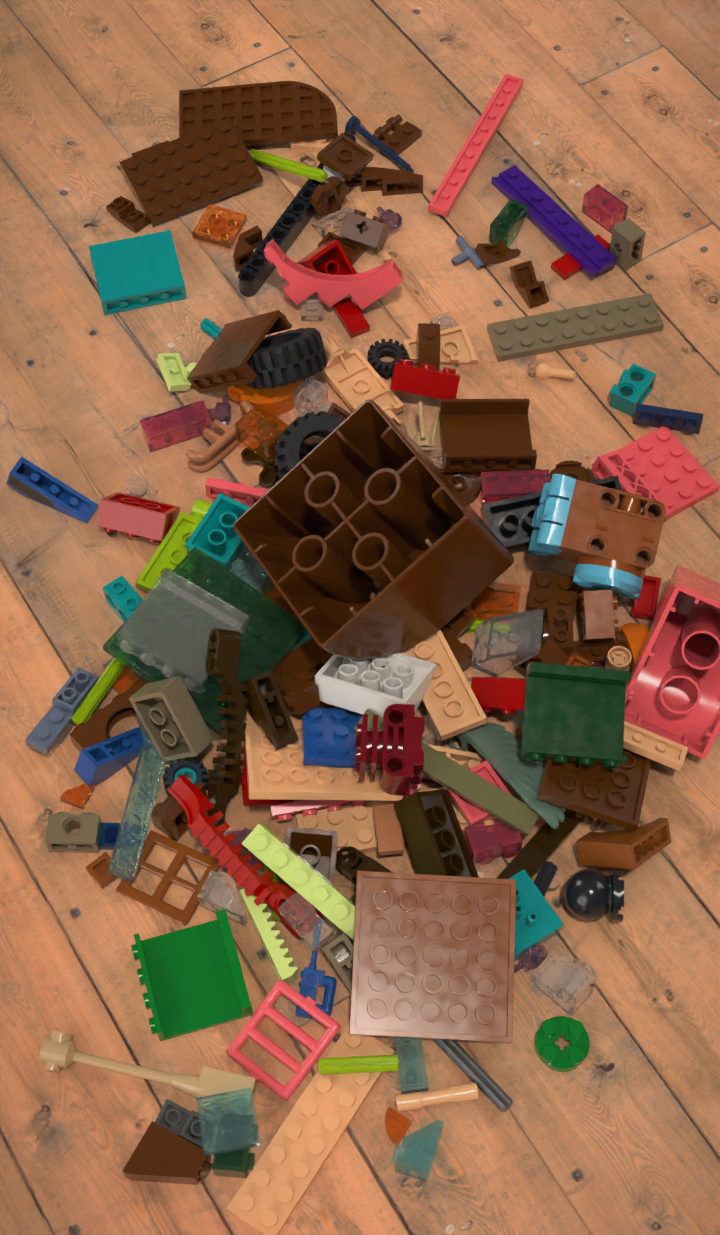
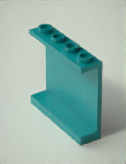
(137, 272)

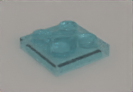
(228, 1121)

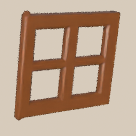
(169, 876)

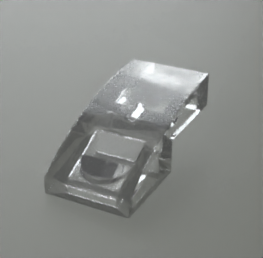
(305, 921)

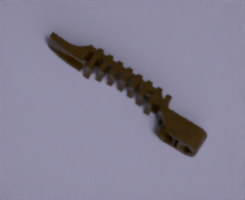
(222, 663)

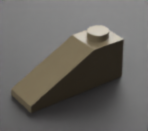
(340, 955)

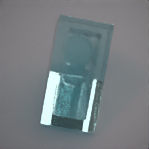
(418, 1151)

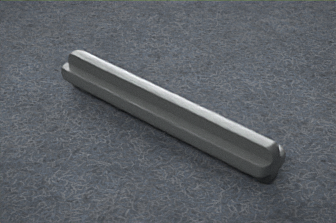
(476, 1073)

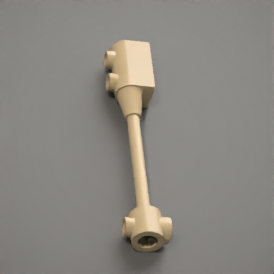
(60, 1052)

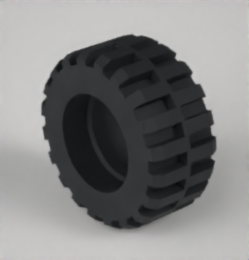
(288, 358)
(299, 430)

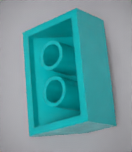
(216, 531)

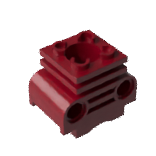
(393, 749)

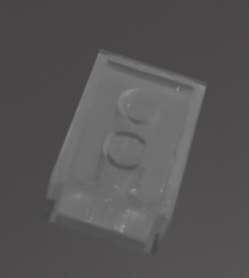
(507, 641)

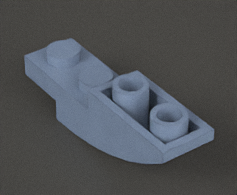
(57, 721)

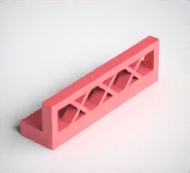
(605, 468)

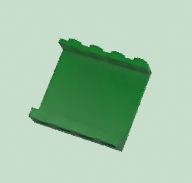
(192, 978)

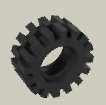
(385, 349)

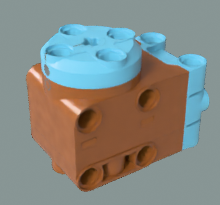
(601, 531)

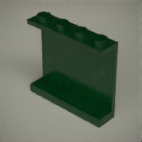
(574, 714)

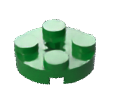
(552, 1031)

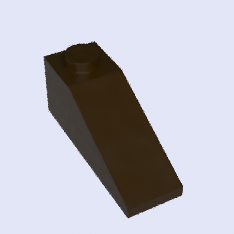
(269, 709)

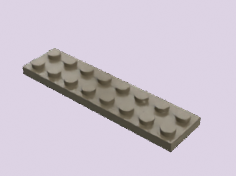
(574, 327)

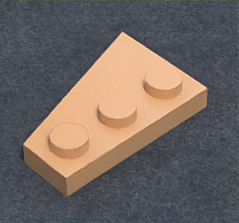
(454, 347)

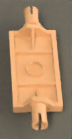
(358, 381)

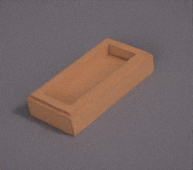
(388, 830)

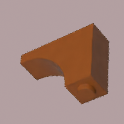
(625, 847)

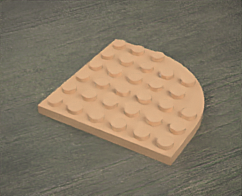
(282, 776)

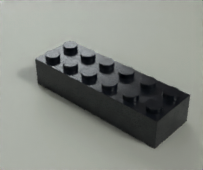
(513, 517)

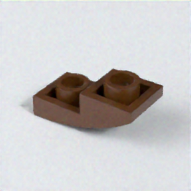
(126, 214)

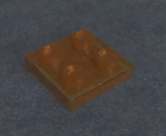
(219, 226)

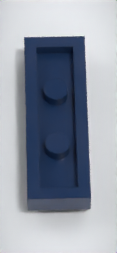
(664, 417)

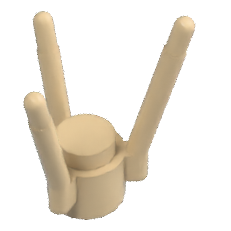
(423, 438)

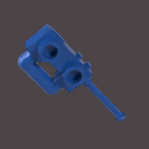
(310, 981)

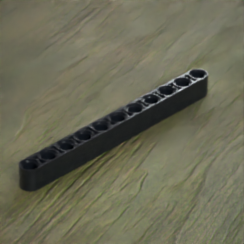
(284, 233)

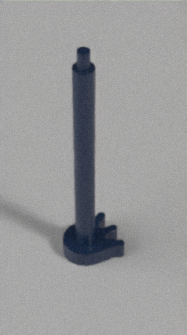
(353, 125)

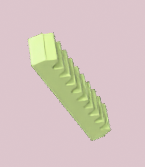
(271, 939)

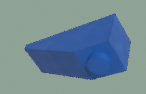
(108, 757)

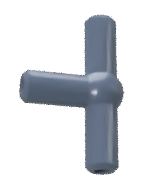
(469, 252)

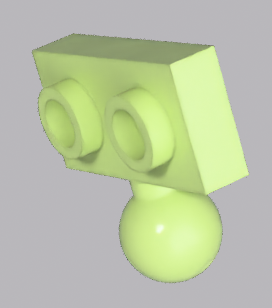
(174, 371)

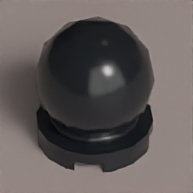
(593, 894)

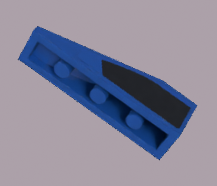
(50, 491)

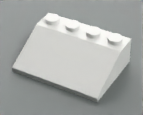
(366, 685)

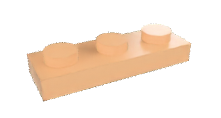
(654, 746)

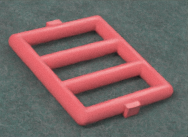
(316, 1047)

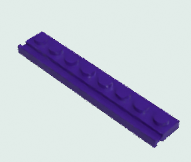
(555, 221)

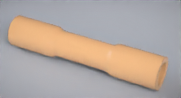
(420, 1099)

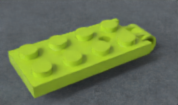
(172, 548)

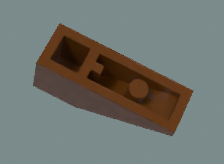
(428, 344)

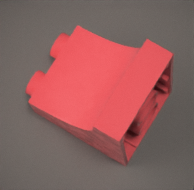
(678, 669)

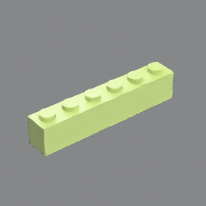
(302, 877)

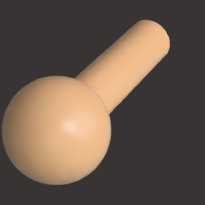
(545, 371)

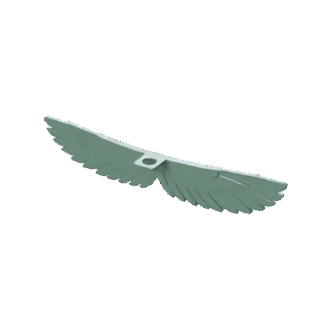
(505, 756)

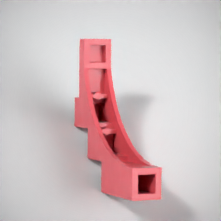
(362, 287)

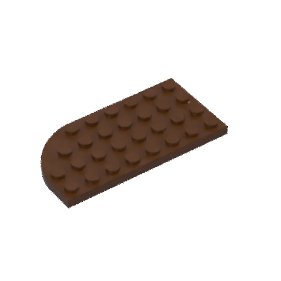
(261, 112)

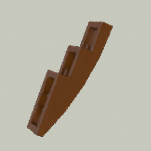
(388, 180)

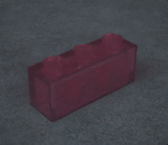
(175, 426)
(511, 484)

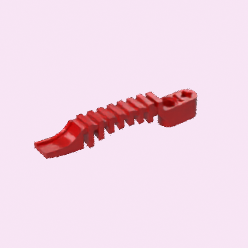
(204, 827)

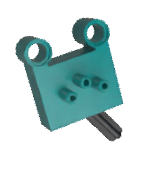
(533, 915)

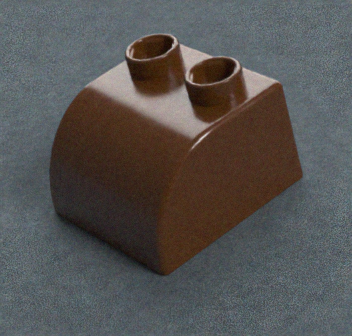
(365, 513)

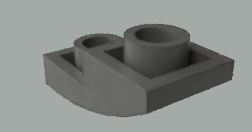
(180, 1122)

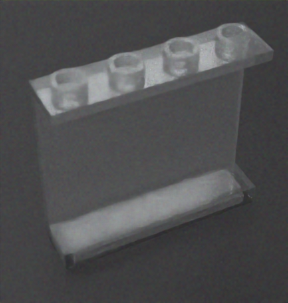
(174, 628)

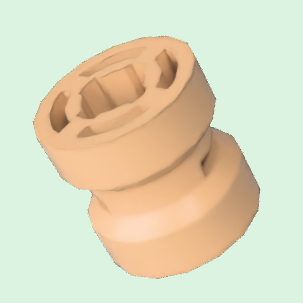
(618, 658)

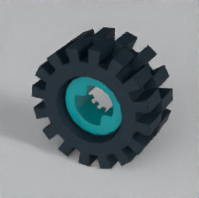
(187, 768)

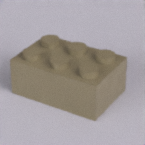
(171, 719)

